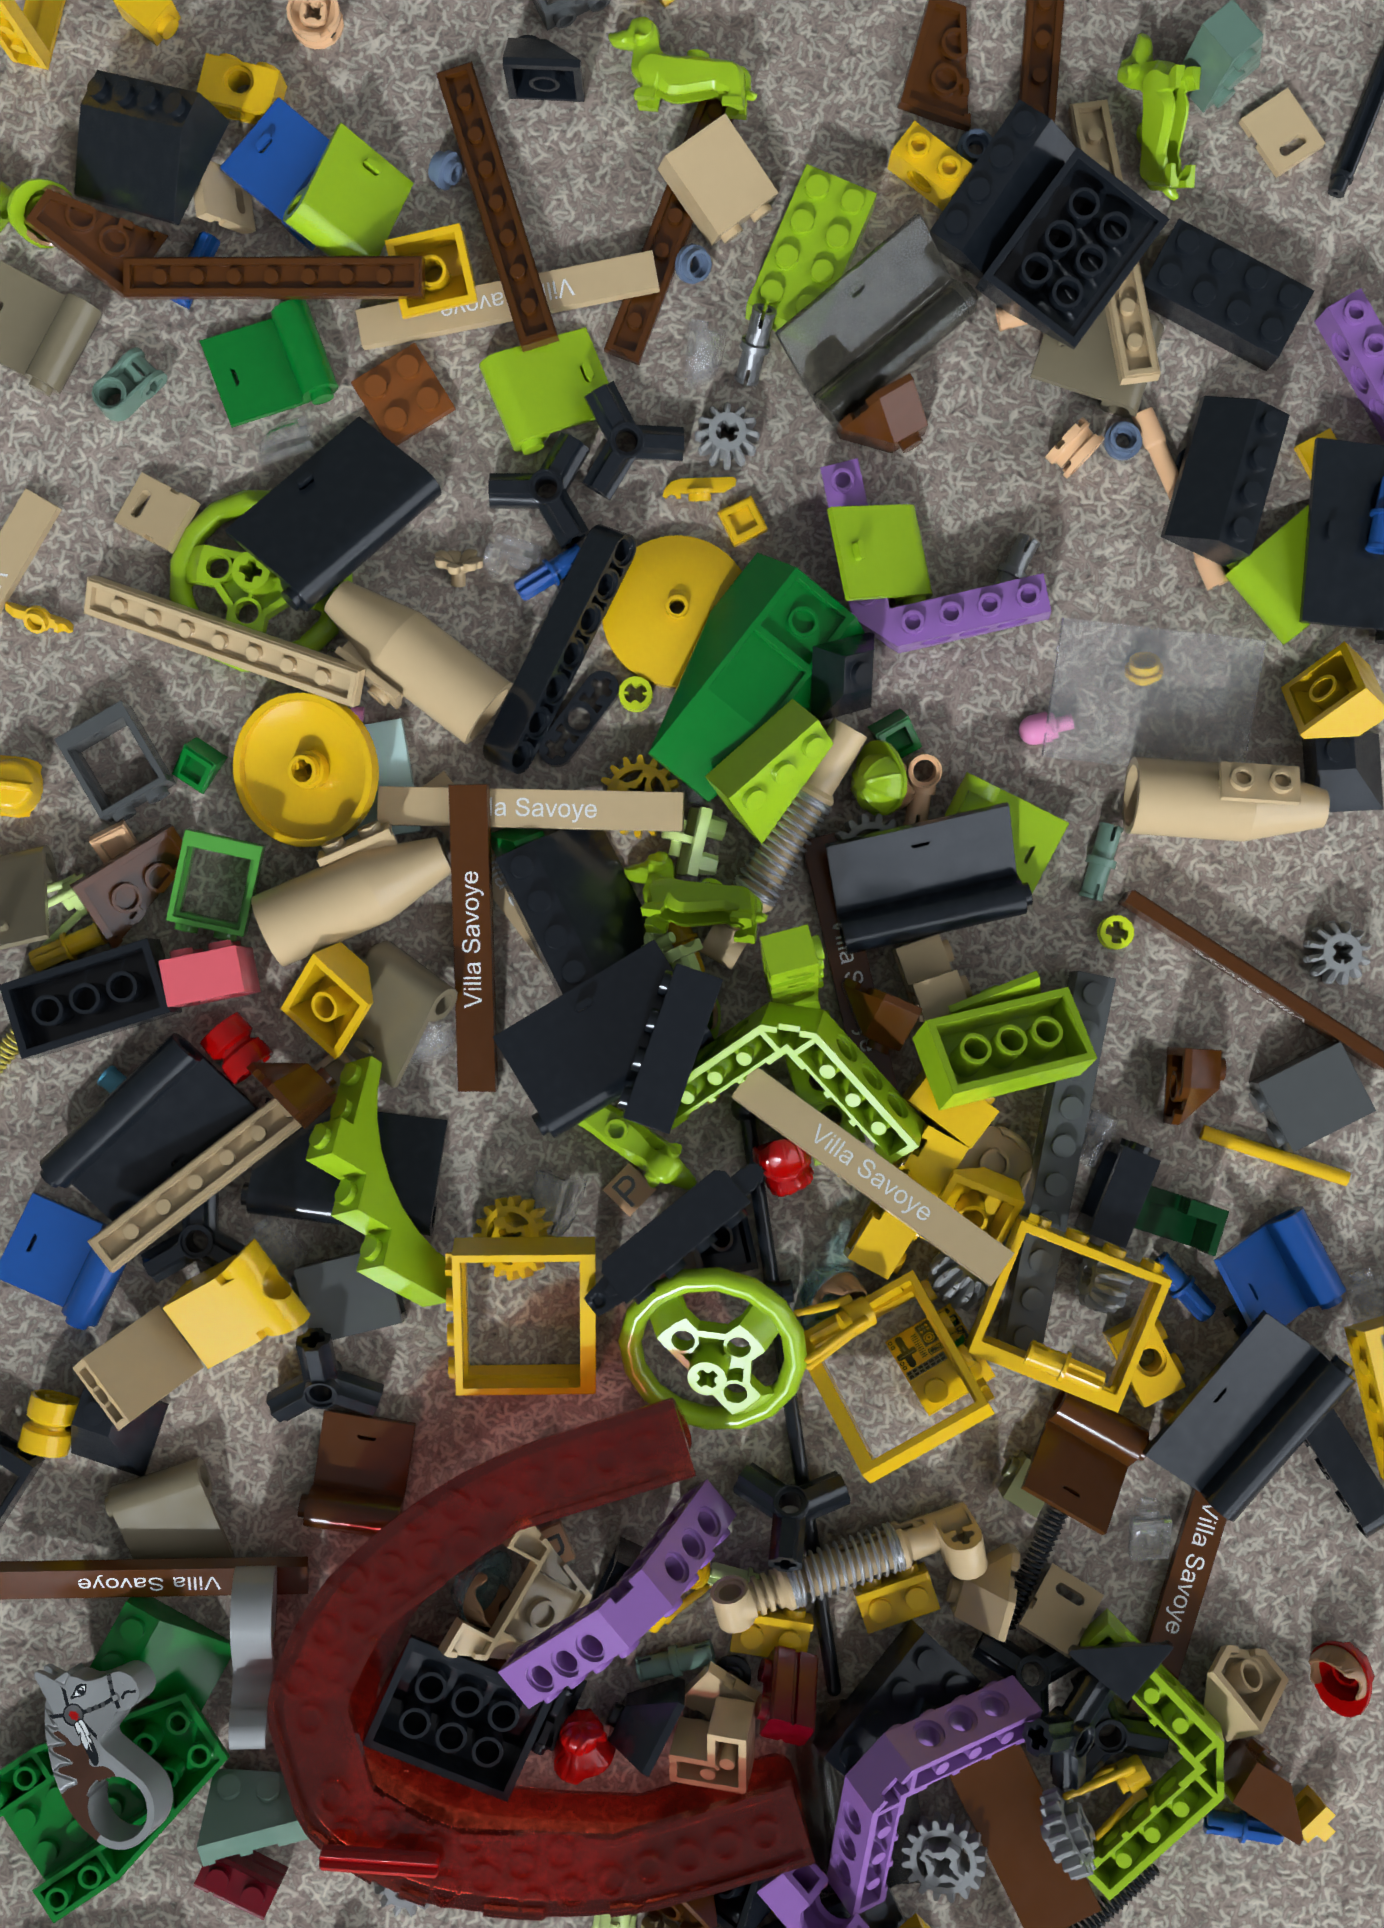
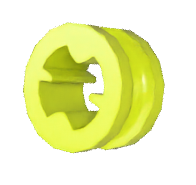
(636, 682)
(1106, 939)

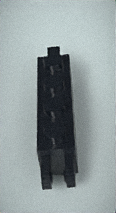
(672, 1236)

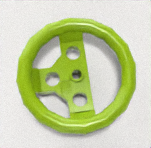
(240, 586)
(710, 1355)

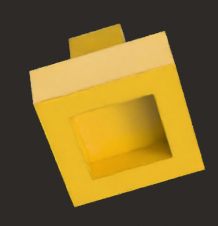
(1313, 1815)

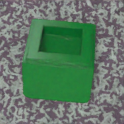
(898, 731)
(198, 764)
(512, 838)

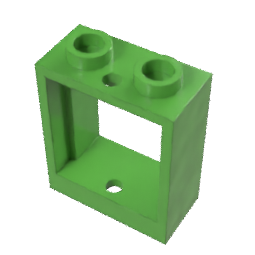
(190, 921)

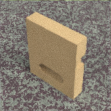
(1278, 124)
(224, 201)
(163, 515)
(1054, 1617)
(715, 1682)

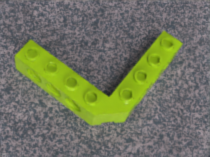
(793, 977)
(826, 1053)
(1181, 1794)

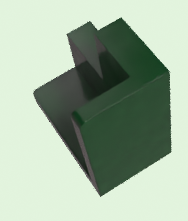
(1182, 1220)

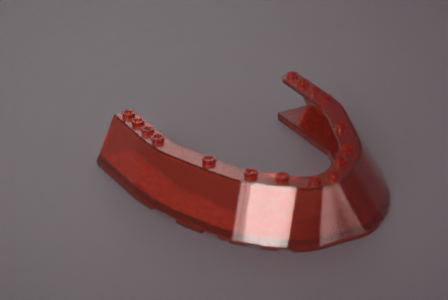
(544, 1846)

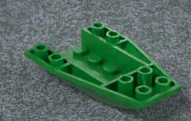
(747, 667)
(69, 1858)

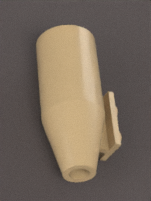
(416, 661)
(1219, 800)
(352, 891)

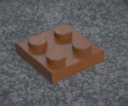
(403, 395)

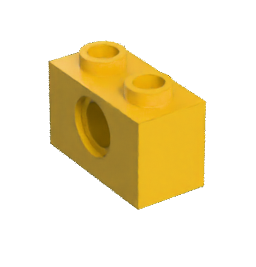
(226, 73)
(928, 165)
(1161, 1376)

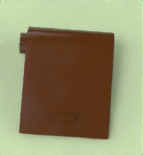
(1084, 1459)
(356, 1477)

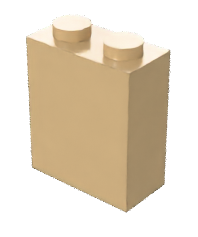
(718, 181)
(138, 1367)

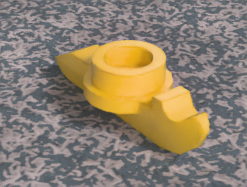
(699, 488)
(38, 618)

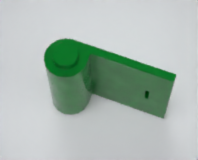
(276, 365)

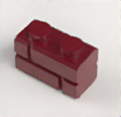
(788, 1695)
(243, 1881)

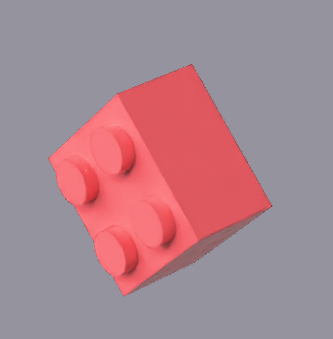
(209, 976)

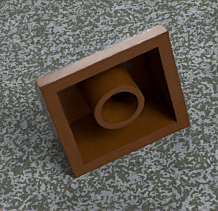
(1260, 1788)

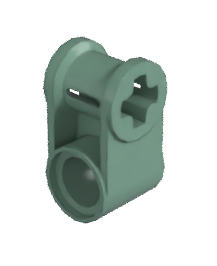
(126, 380)

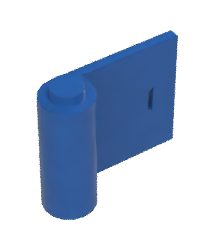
(284, 165)
(60, 1261)
(1281, 1269)

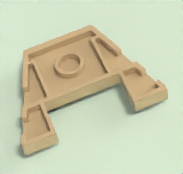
(540, 1599)

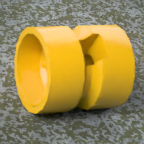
(48, 1429)

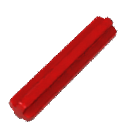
(379, 1861)

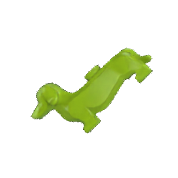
(681, 77)
(1163, 116)
(693, 902)
(641, 1147)

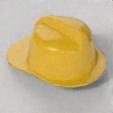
(19, 786)

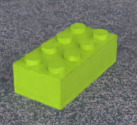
(812, 243)
(1003, 1048)

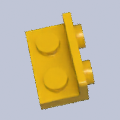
(896, 1598)
(776, 1628)

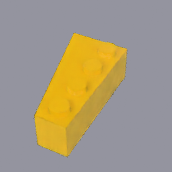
(881, 1238)

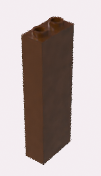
(1005, 1809)

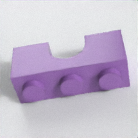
(797, 1902)

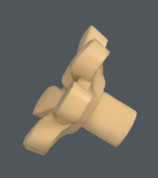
(458, 564)

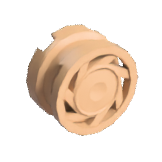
(315, 22)
(1074, 447)

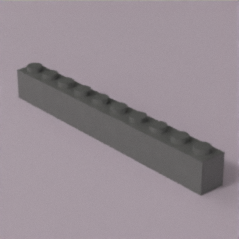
(1054, 1173)

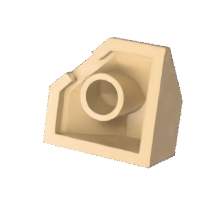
(991, 1598)
(1243, 1690)

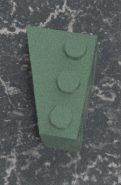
(1227, 52)
(246, 1814)

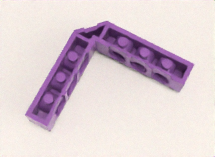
(1358, 346)
(944, 617)
(630, 1608)
(907, 1762)

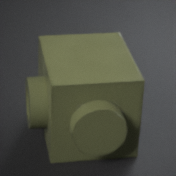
(1010, 1488)

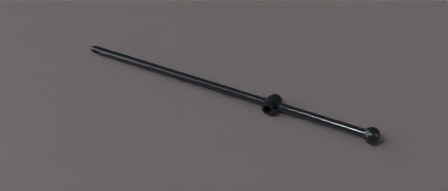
(791, 1408)

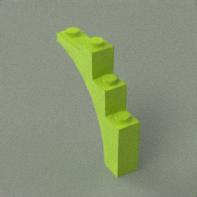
(366, 1199)

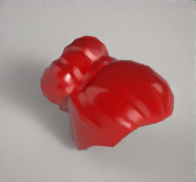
(785, 1166)
(582, 1748)

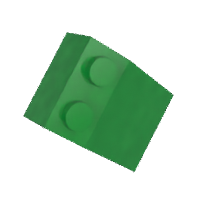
(172, 1644)

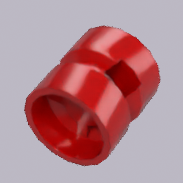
(233, 1044)

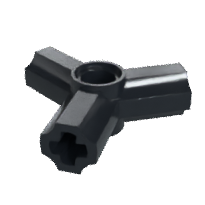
(613, 418)
(558, 511)
(180, 1249)
(322, 1382)
(789, 1529)
(1008, 1660)
(1069, 1731)
(1130, 1735)

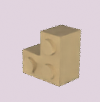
(929, 976)
(717, 1751)

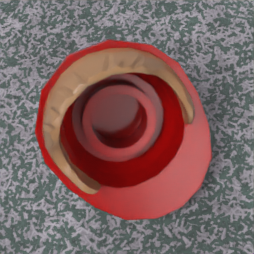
(1342, 1677)

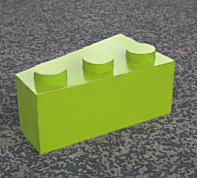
(770, 768)

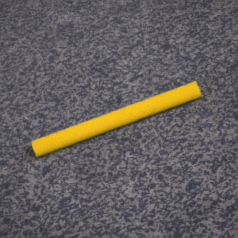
(1274, 1155)

